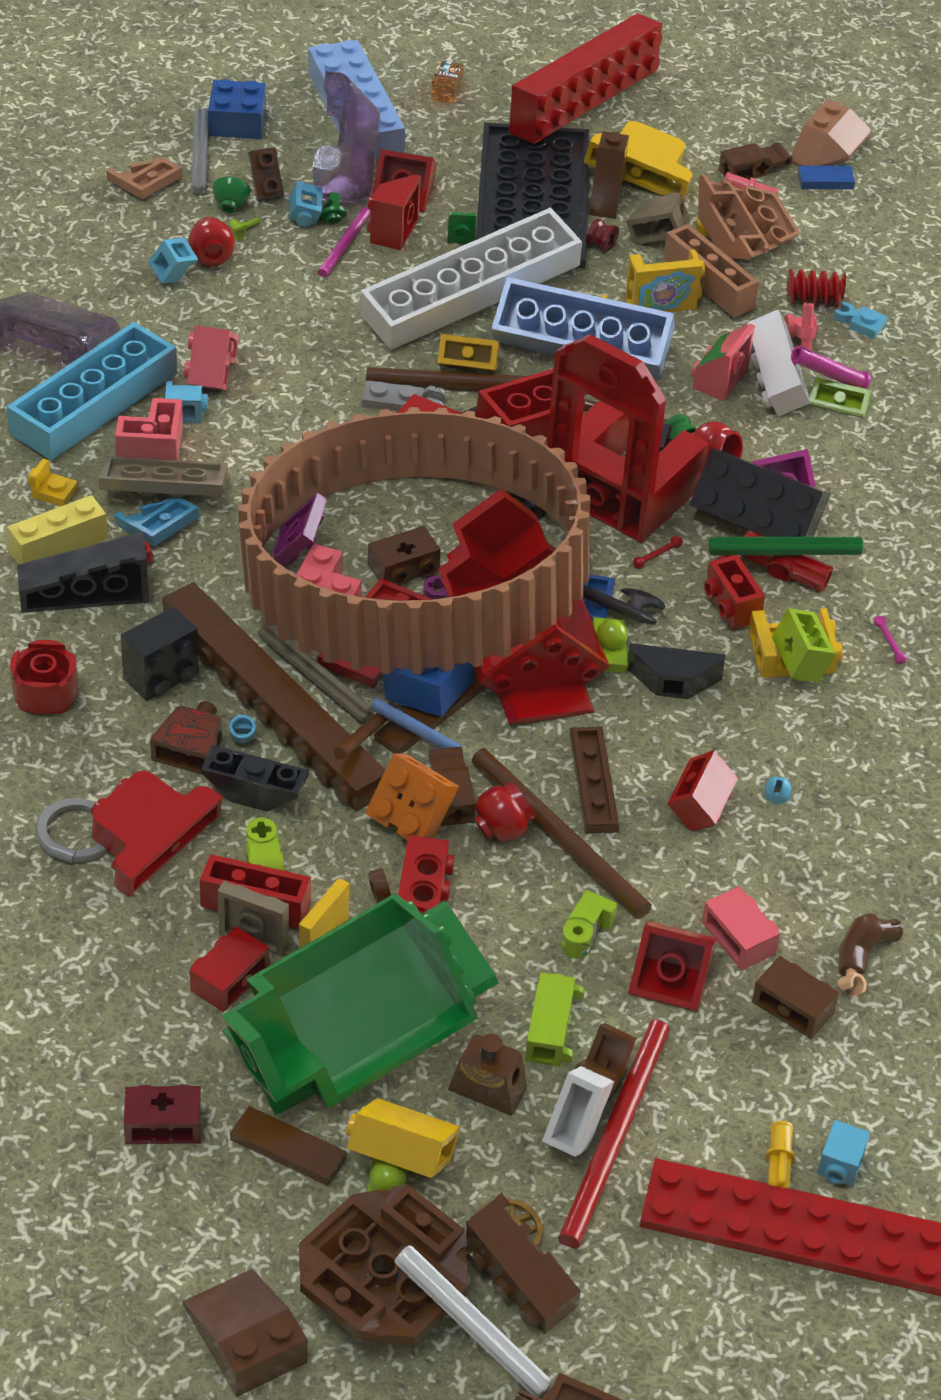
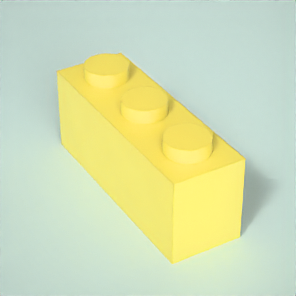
(58, 531)

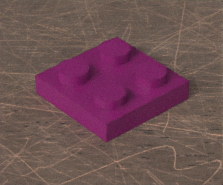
(299, 531)

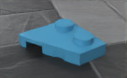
(159, 519)

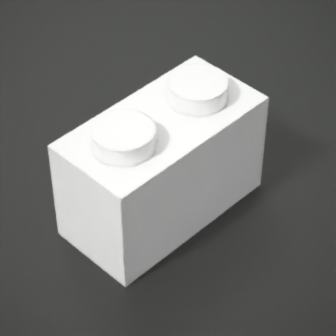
(578, 1111)

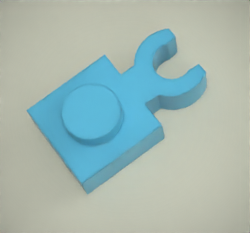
(862, 321)

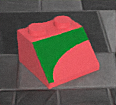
(724, 363)

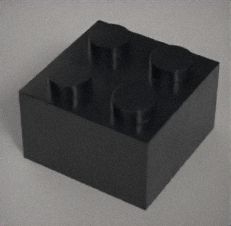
(160, 653)

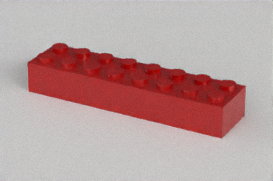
(584, 78)

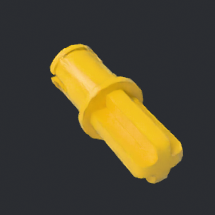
(780, 1154)

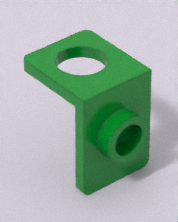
(461, 228)

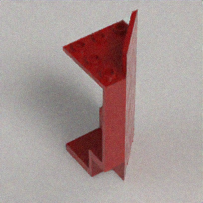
(550, 671)

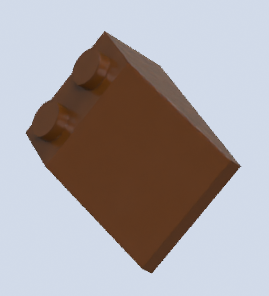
(248, 1331)

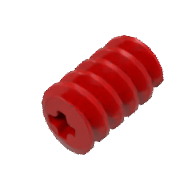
(815, 287)

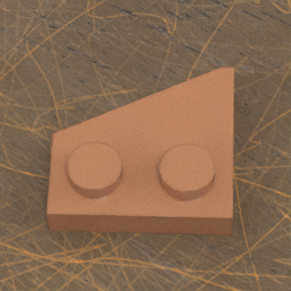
(146, 177)

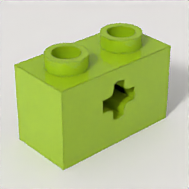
(803, 645)

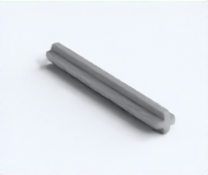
(200, 152)

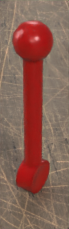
(676, 542)

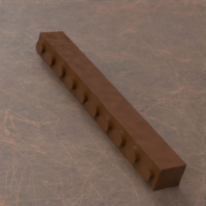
(277, 698)

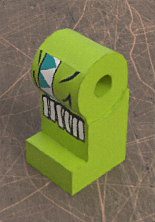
(584, 923)

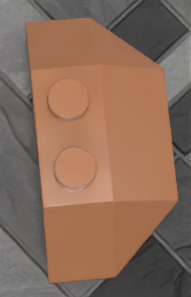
(830, 136)

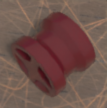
(602, 235)

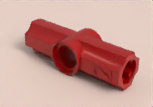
(795, 567)

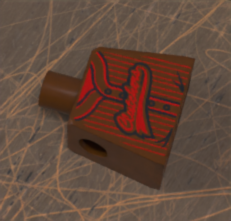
(187, 737)

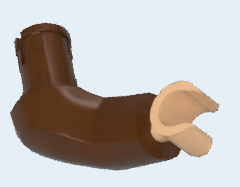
(856, 945)

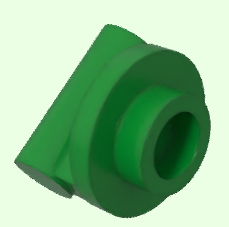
(332, 211)

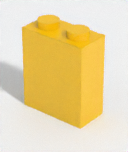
(402, 1137)

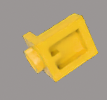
(50, 486)

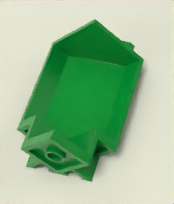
(358, 1002)

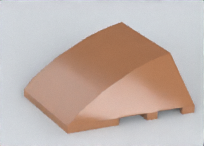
(743, 220)

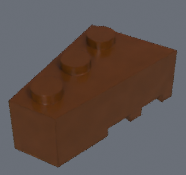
(519, 1267)

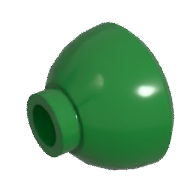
(230, 193)

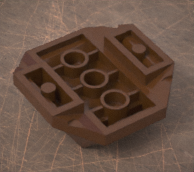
(364, 1238)

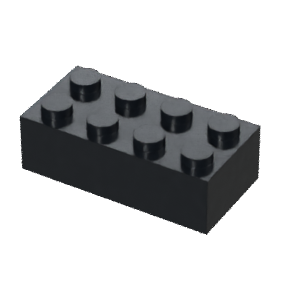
(758, 497)

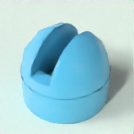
(245, 726)
(775, 797)

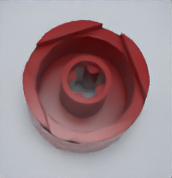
(44, 677)

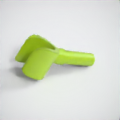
(239, 229)

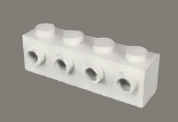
(777, 373)

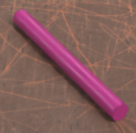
(344, 242)

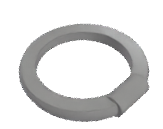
(59, 851)

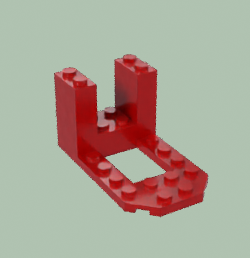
(647, 484)

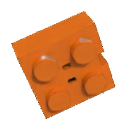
(411, 798)

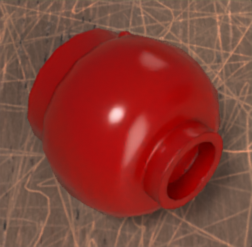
(211, 241)
(720, 437)
(503, 813)

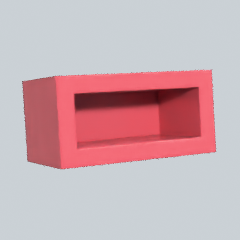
(740, 927)

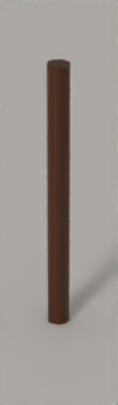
(440, 379)
(567, 838)

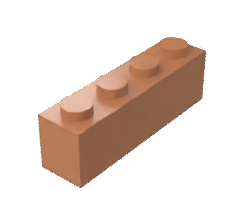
(723, 279)

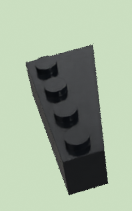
(86, 577)

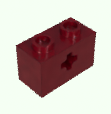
(162, 1114)

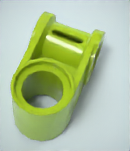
(263, 844)

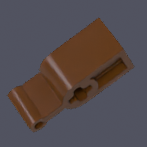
(753, 160)
(451, 765)

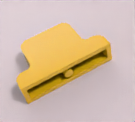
(651, 159)

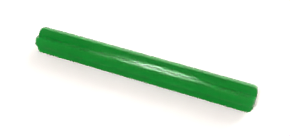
(785, 545)

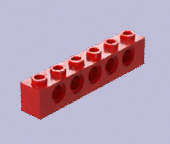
(425, 872)

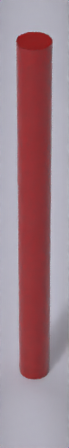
(613, 1135)

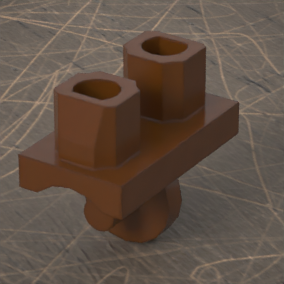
(265, 173)

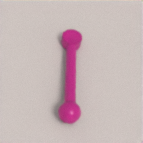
(900, 657)

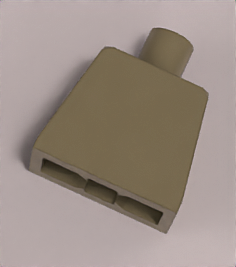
(657, 217)

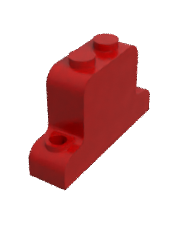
(148, 825)

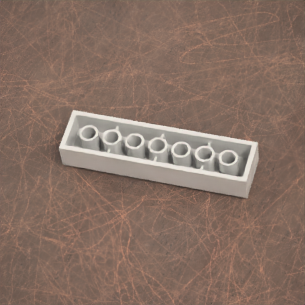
(468, 278)

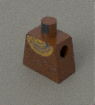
(490, 1074)

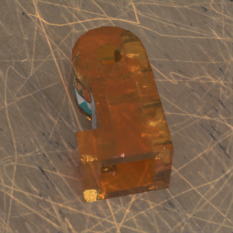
(448, 78)

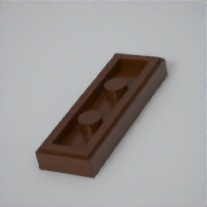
(288, 1145)

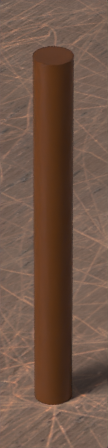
(360, 735)

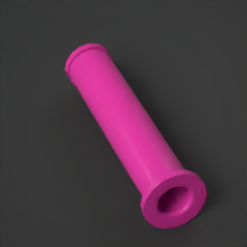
(830, 368)

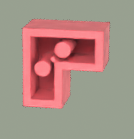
(210, 357)
(153, 436)
(325, 568)

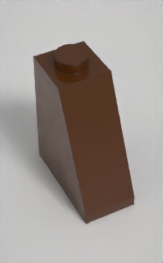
(609, 175)

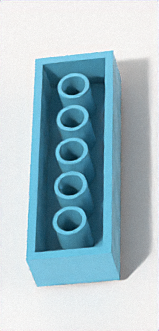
(92, 390)

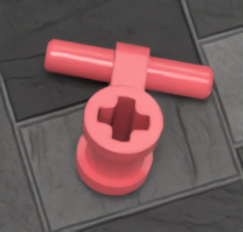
(803, 327)

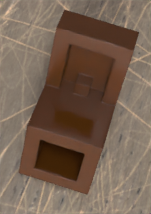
(609, 1055)

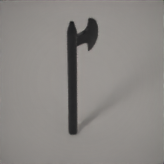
(630, 609)

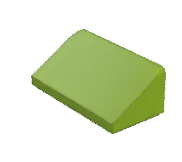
(840, 397)

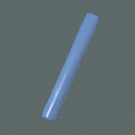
(412, 724)

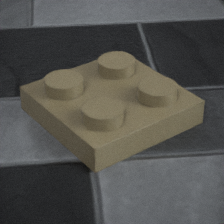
(255, 914)

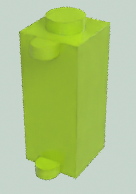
(551, 1019)

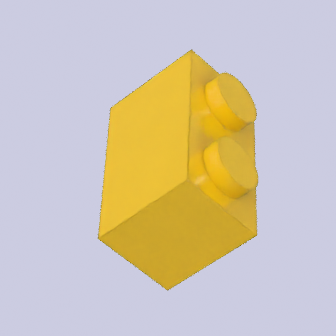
(468, 353)

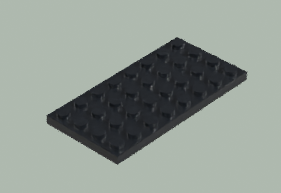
(531, 177)

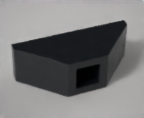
(674, 671)
(253, 779)

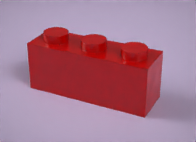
(271, 882)

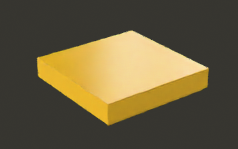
(326, 914)

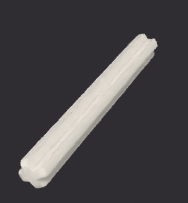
(472, 1321)

